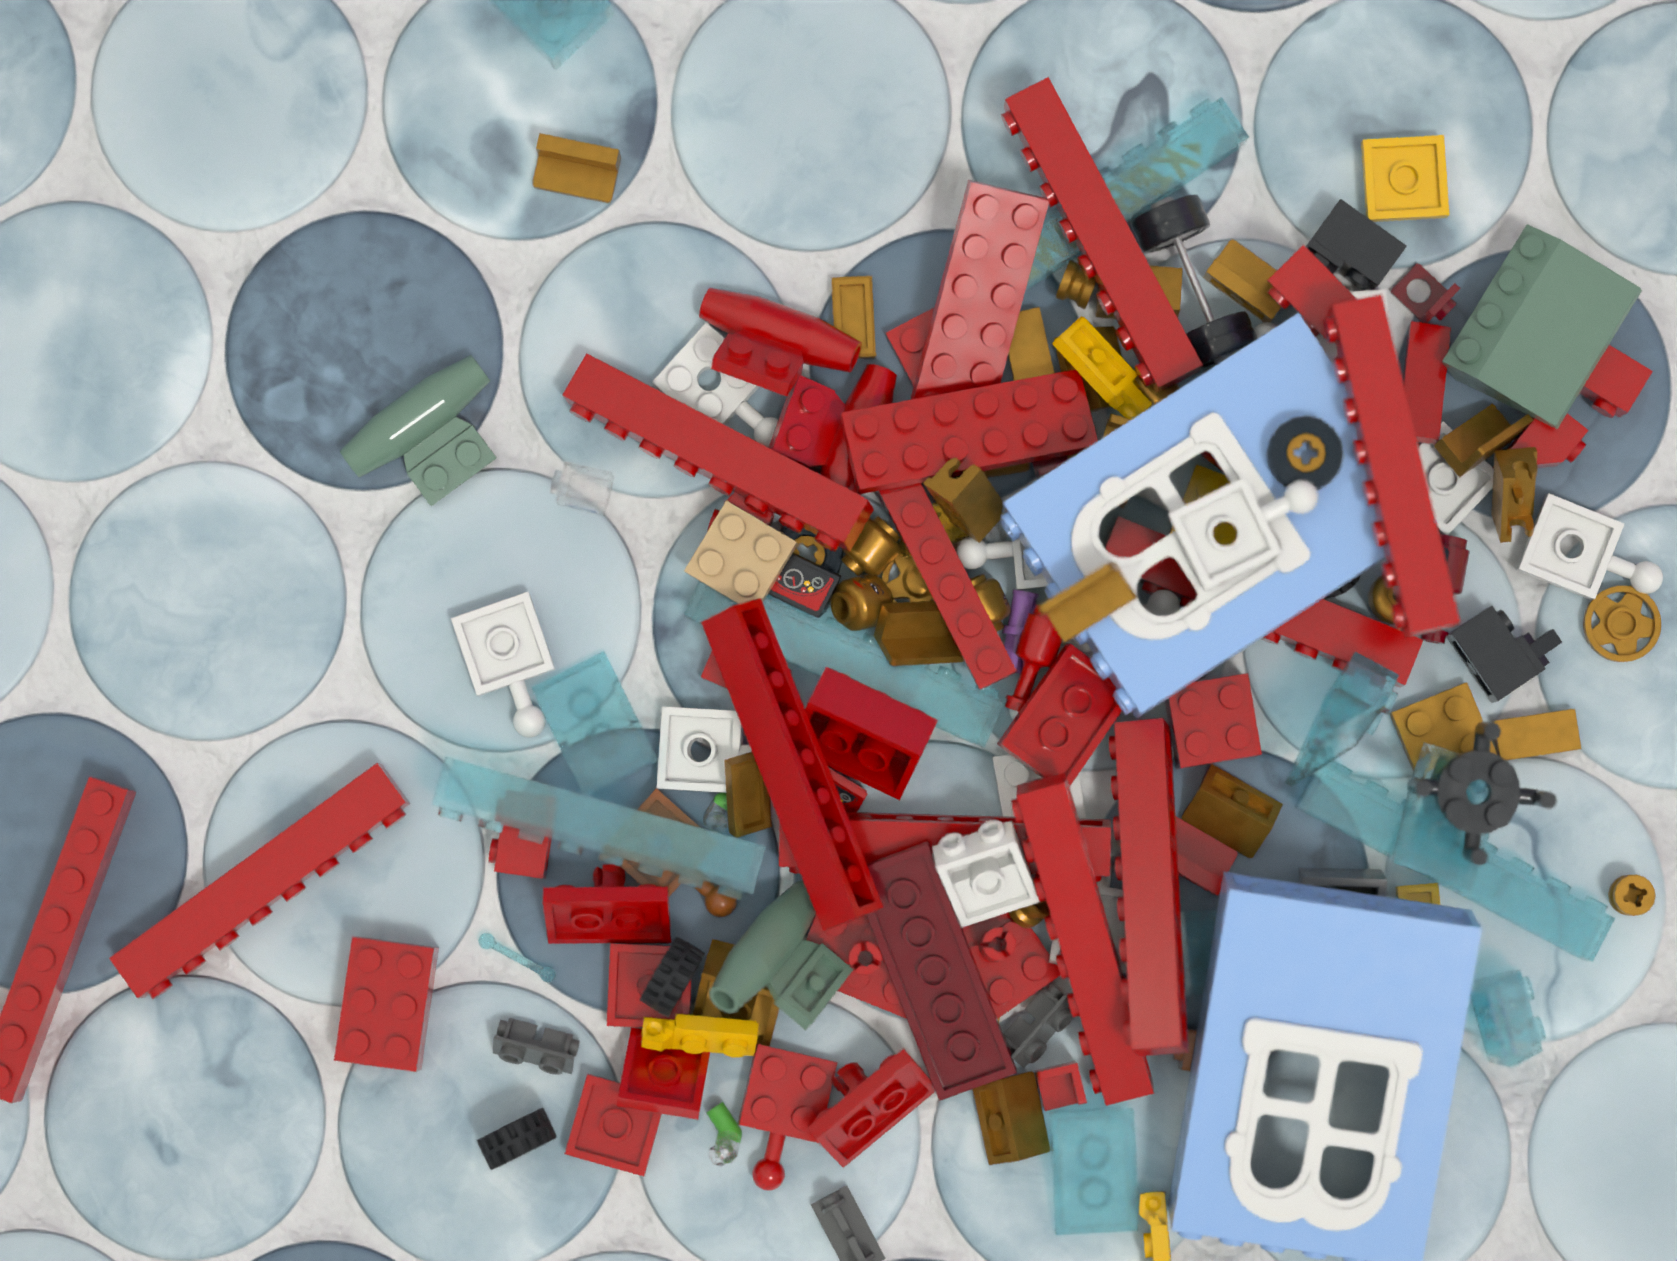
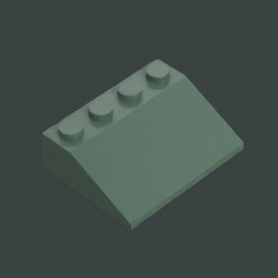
(1541, 327)

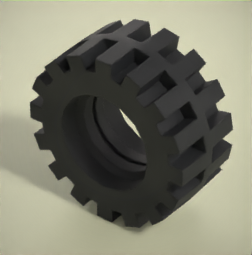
(672, 976)
(516, 1138)

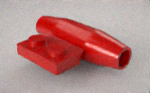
(773, 341)
(811, 425)

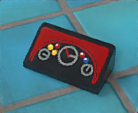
(805, 585)

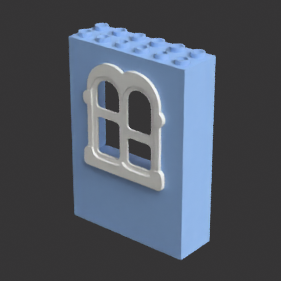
(1233, 417)
(1340, 983)

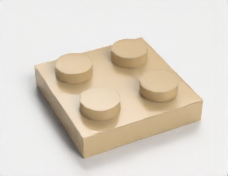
(740, 556)

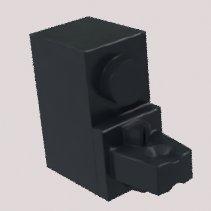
(1356, 245)
(1498, 658)

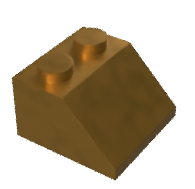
(758, 1008)

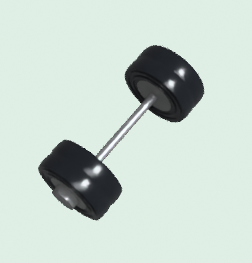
(1169, 225)

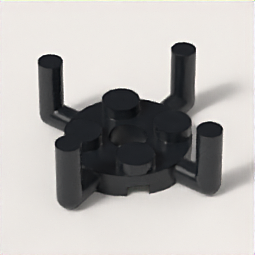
(1502, 796)

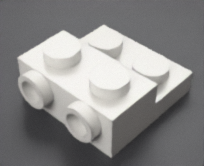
(985, 872)

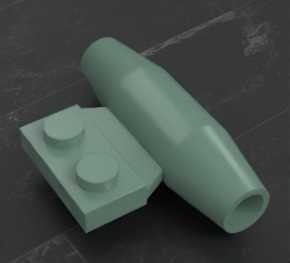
(424, 428)
(774, 954)

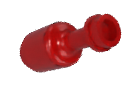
(1037, 649)

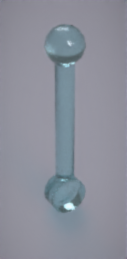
(488, 941)

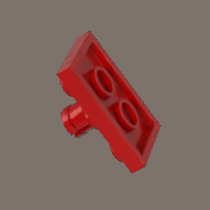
(1063, 717)
(607, 911)
(859, 949)
(1009, 961)
(870, 1105)

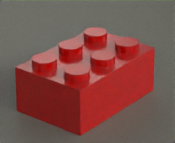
(867, 732)
(386, 1004)

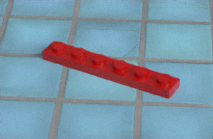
(948, 584)

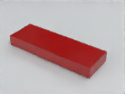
(1426, 377)

